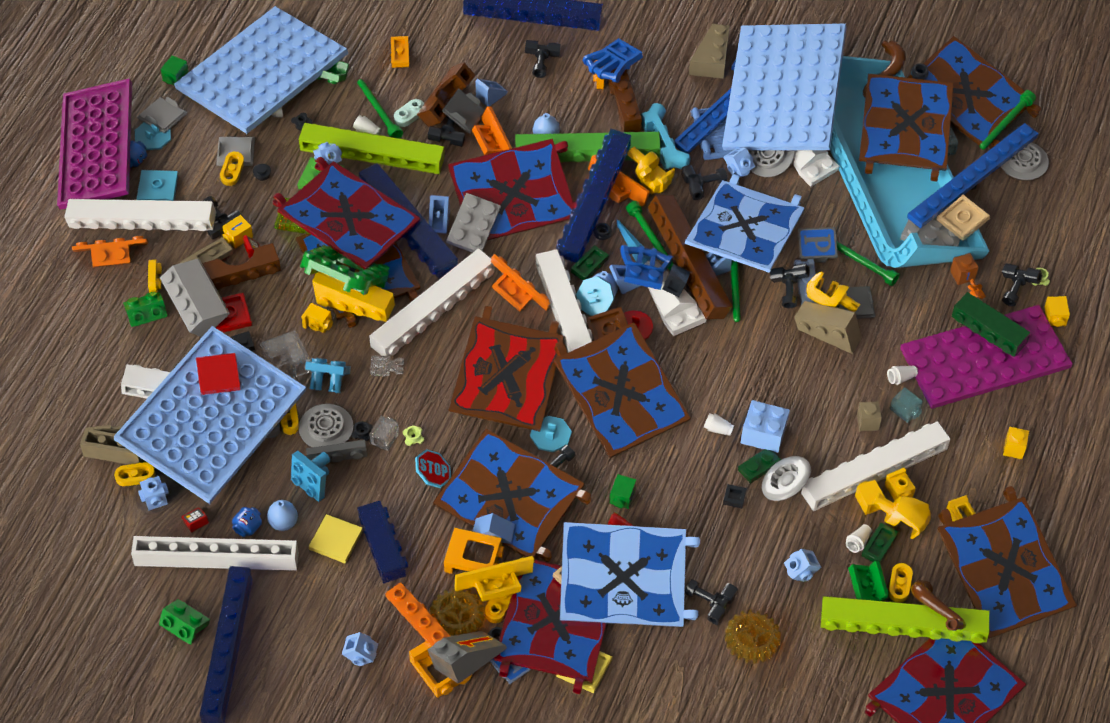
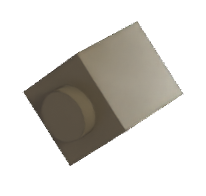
(869, 416)

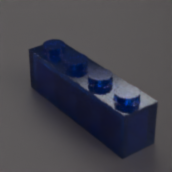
(382, 542)

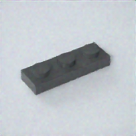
(340, 451)

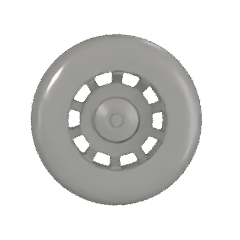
(768, 156)
(1021, 164)
(325, 420)
(786, 478)

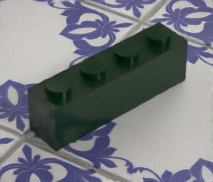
(990, 324)

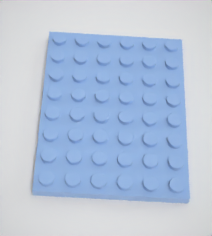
(261, 69)
(785, 87)
(209, 436)

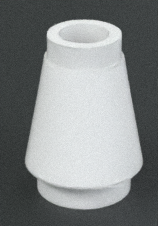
(364, 125)
(900, 374)
(718, 425)
(858, 539)

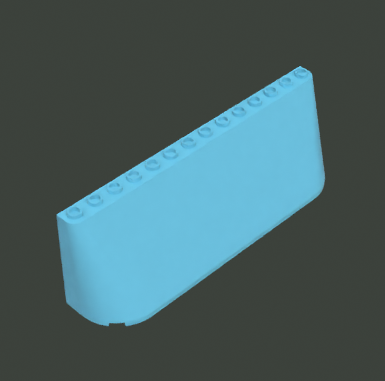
(891, 190)

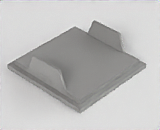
(162, 114)
(244, 145)

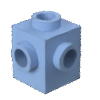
(325, 149)
(739, 162)
(153, 492)
(802, 565)
(360, 649)

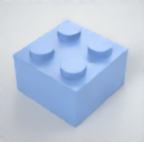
(764, 426)

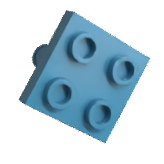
(336, 369)
(310, 474)

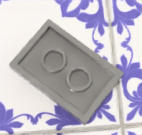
(473, 223)
(931, 234)

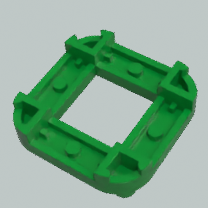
(330, 263)

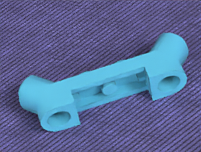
(669, 155)

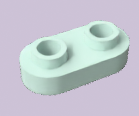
(410, 111)

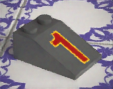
(464, 654)

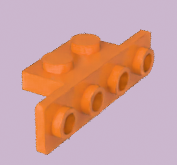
(491, 135)
(626, 188)
(110, 253)
(515, 288)
(416, 614)

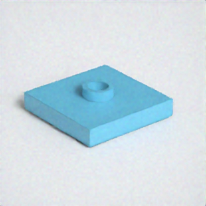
(157, 185)

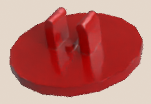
(642, 322)

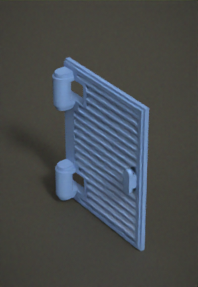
(713, 140)

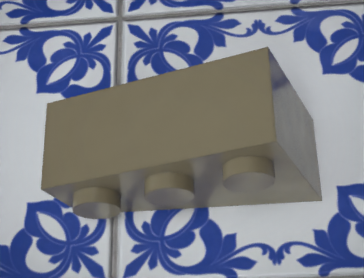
(711, 54)
(830, 325)
(100, 444)

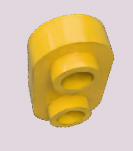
(232, 170)
(154, 269)
(134, 473)
(900, 584)
(499, 603)

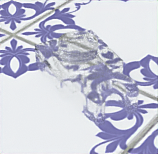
(383, 365)

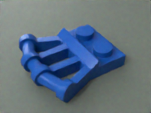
(621, 57)
(644, 274)

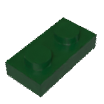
(589, 263)
(758, 465)
(879, 543)

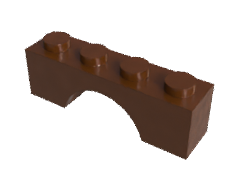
(456, 78)
(627, 106)
(262, 263)

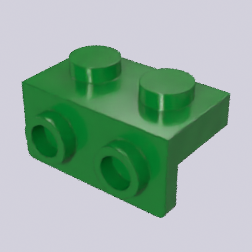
(336, 73)
(145, 309)
(868, 582)
(183, 620)

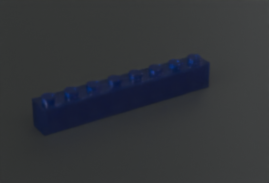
(550, 12)
(594, 196)
(421, 237)
(226, 645)

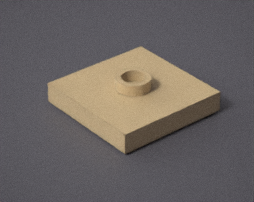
(963, 217)

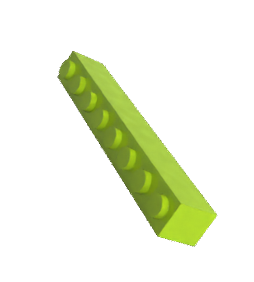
(375, 148)
(901, 619)

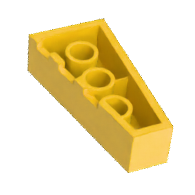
(376, 304)

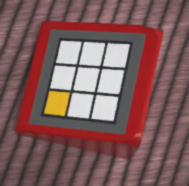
(250, 245)
(195, 519)

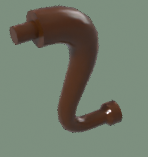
(898, 60)
(922, 591)

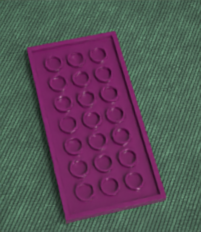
(95, 143)
(966, 365)

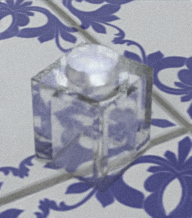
(384, 433)

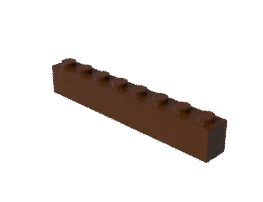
(702, 278)

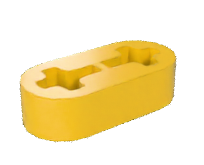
(293, 416)

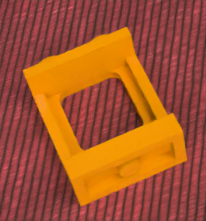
(457, 546)
(421, 661)

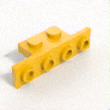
(496, 579)

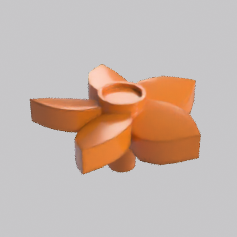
(976, 290)

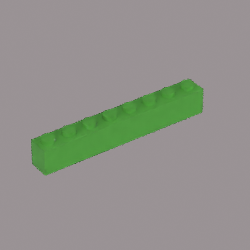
(585, 145)

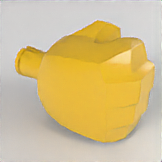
(649, 172)
(834, 296)
(905, 509)

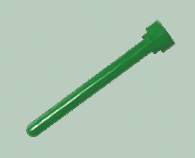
(1026, 99)
(394, 130)
(634, 209)
(889, 276)
(735, 291)

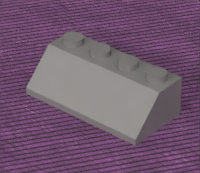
(194, 296)

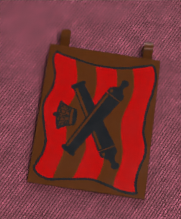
(506, 372)

